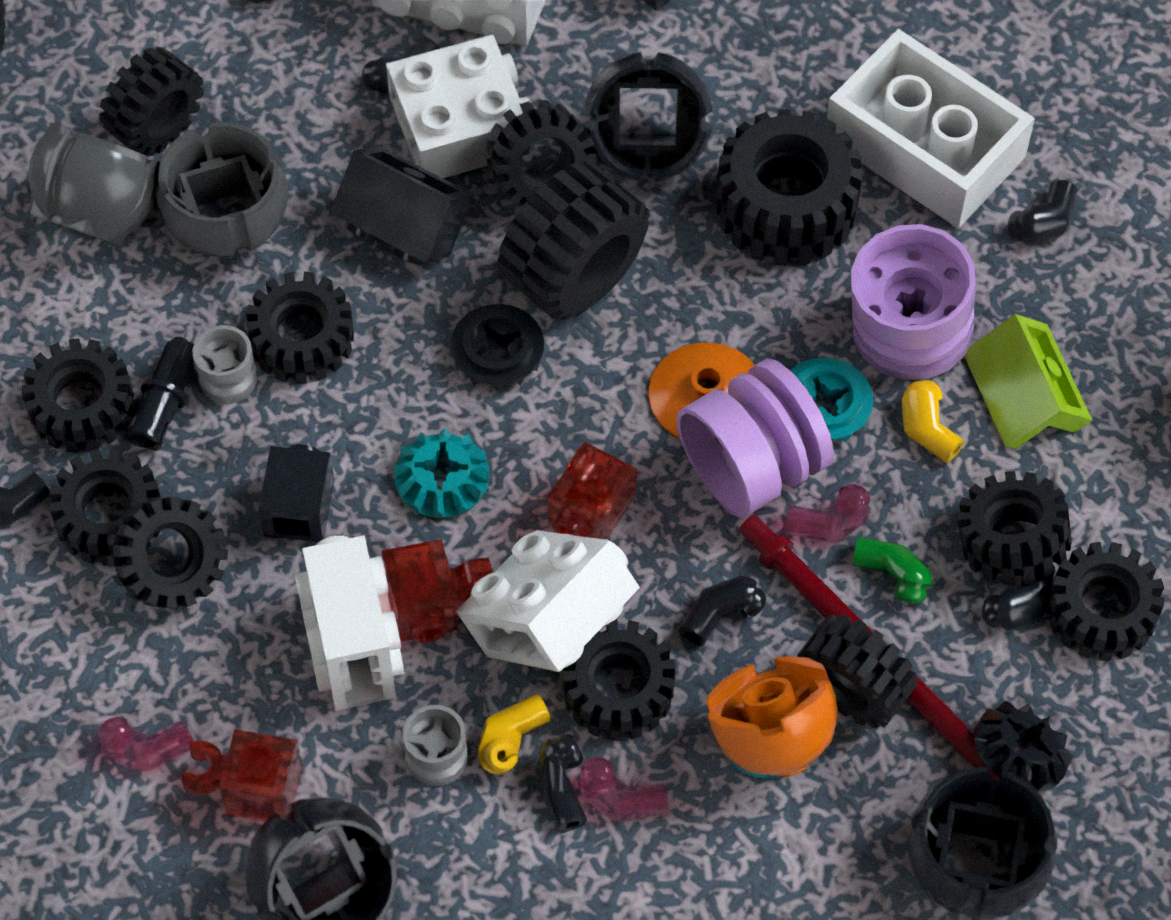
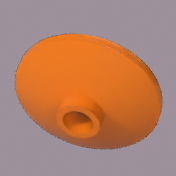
(677, 378)

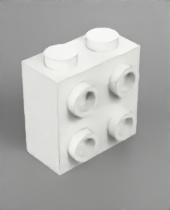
(452, 102)
(548, 599)
(349, 622)

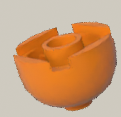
(775, 717)

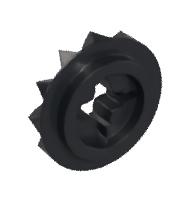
(505, 325)
(1039, 765)

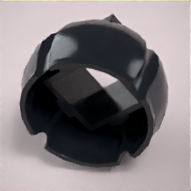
(648, 154)
(989, 809)
(351, 889)

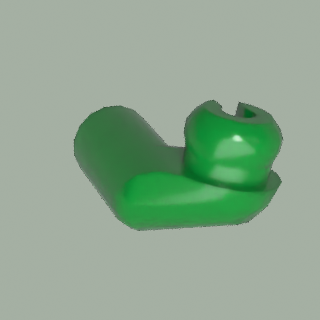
(899, 562)

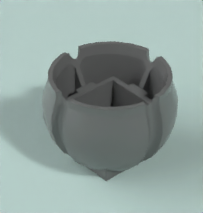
(215, 167)
(91, 184)

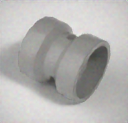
(225, 364)
(434, 731)

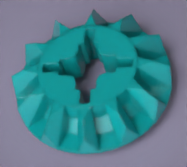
(838, 381)
(459, 491)

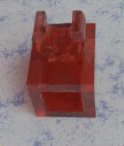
(591, 494)
(426, 590)
(253, 779)

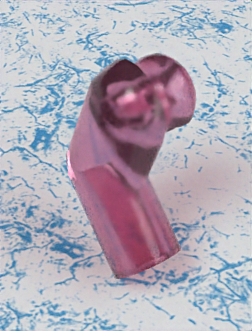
(833, 522)

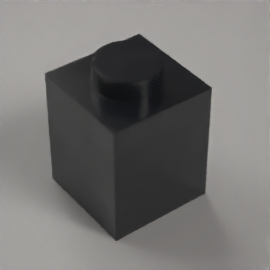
(296, 493)

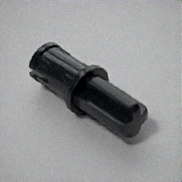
(162, 395)

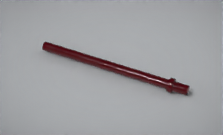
(778, 553)

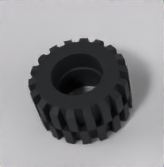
(781, 223)
(573, 240)

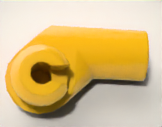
(923, 423)
(504, 731)

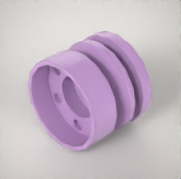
(913, 301)
(755, 437)

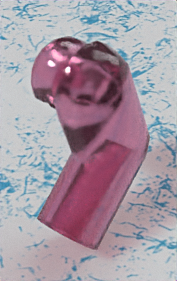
(139, 750)
(614, 797)

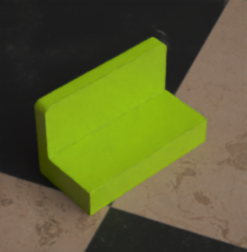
(1025, 381)

